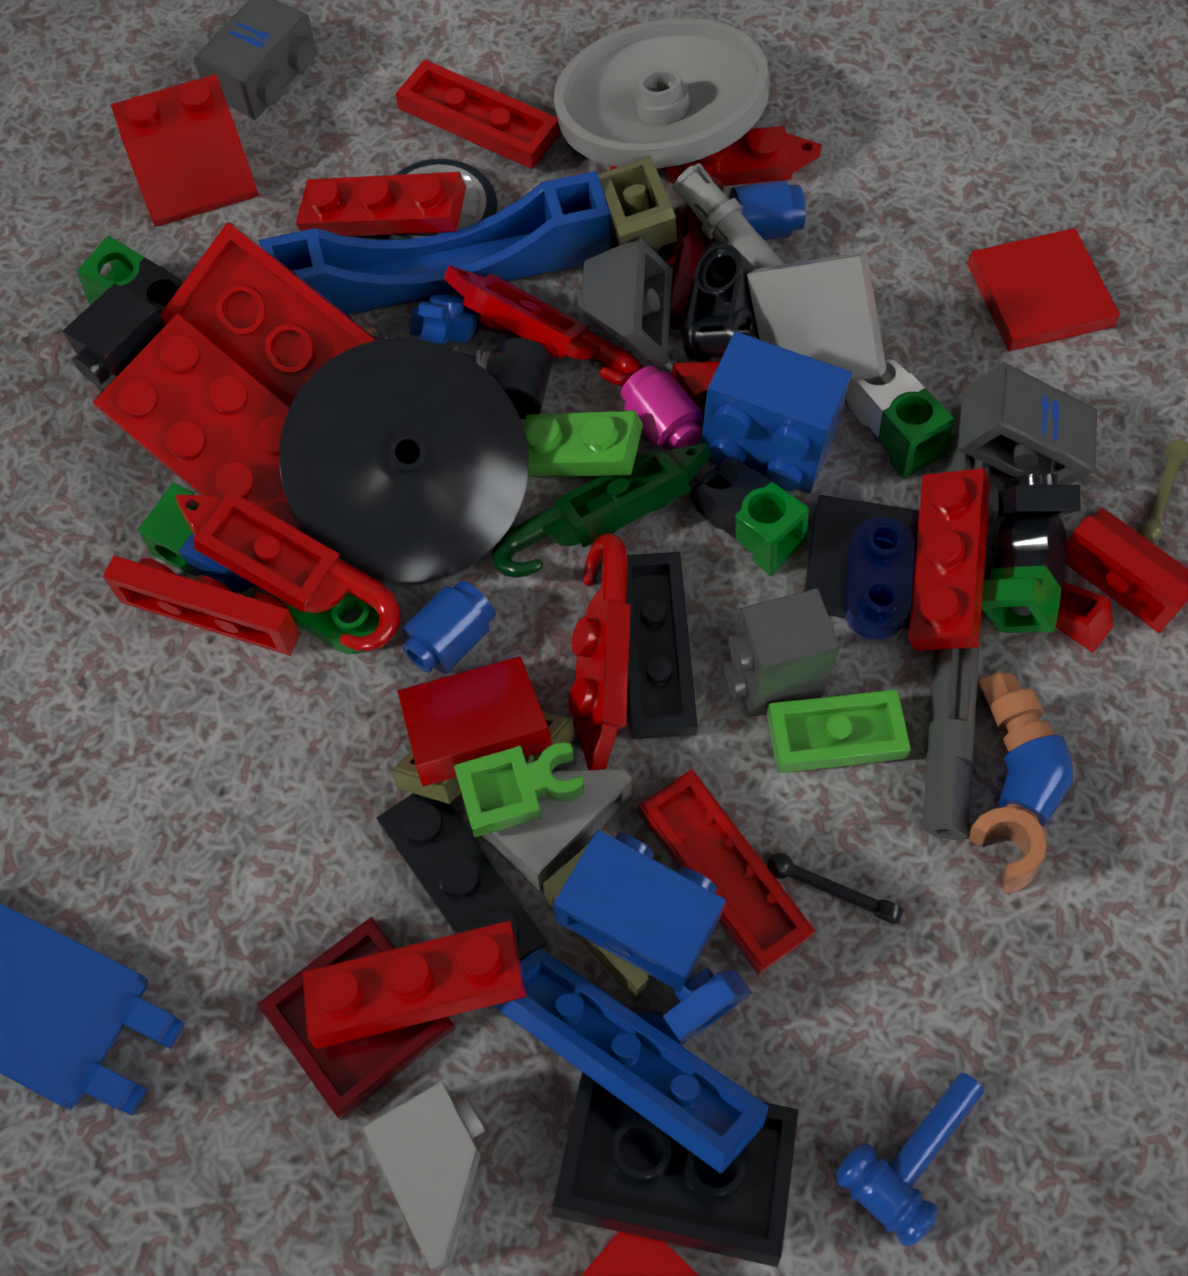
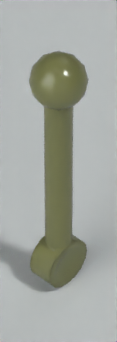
(1176, 453)

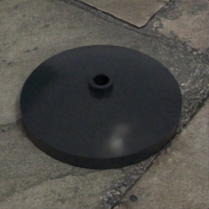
(393, 516)

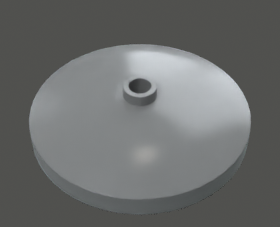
(662, 92)

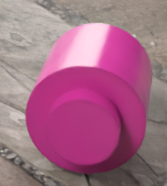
(664, 408)

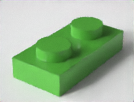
(582, 443)
(838, 731)

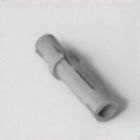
(723, 217)

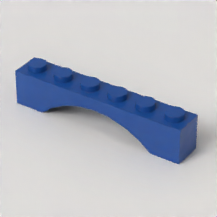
(540, 233)

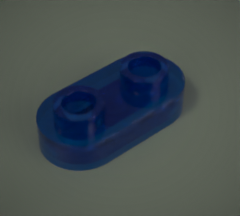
(882, 573)

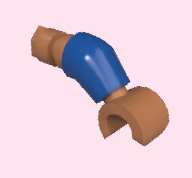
(1035, 780)

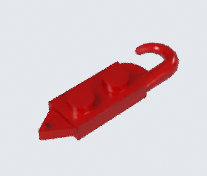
(756, 157)
(512, 309)
(285, 562)
(602, 653)

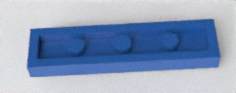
(636, 1061)

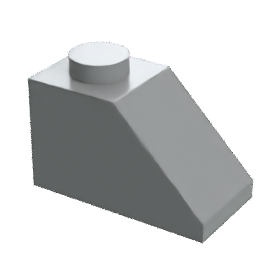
(548, 843)
(430, 1165)

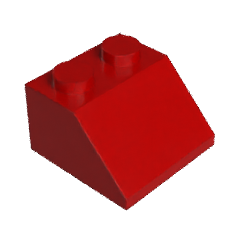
(184, 150)

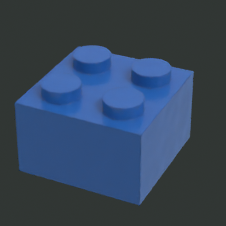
(774, 411)

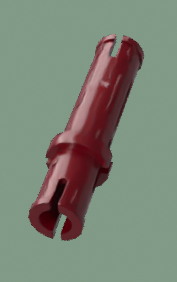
(684, 257)

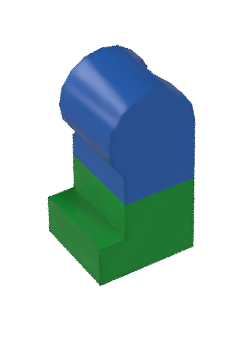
(171, 541)

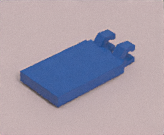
(66, 1011)

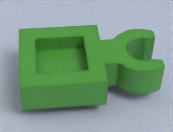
(505, 790)

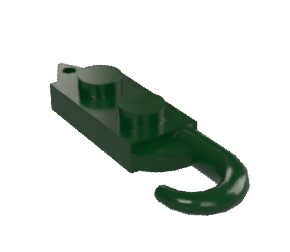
(603, 505)

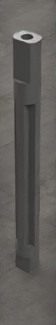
(952, 714)

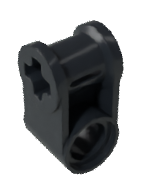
(719, 304)

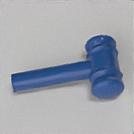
(889, 1188)

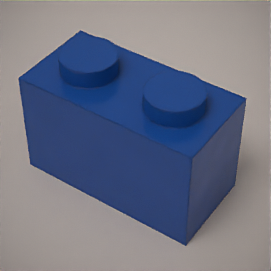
(640, 907)

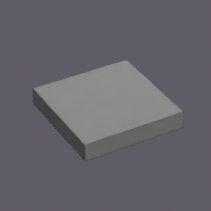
(821, 311)

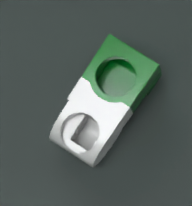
(902, 417)

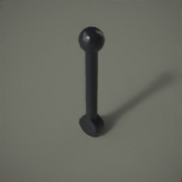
(782, 867)

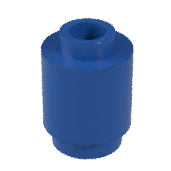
(772, 207)
(447, 627)

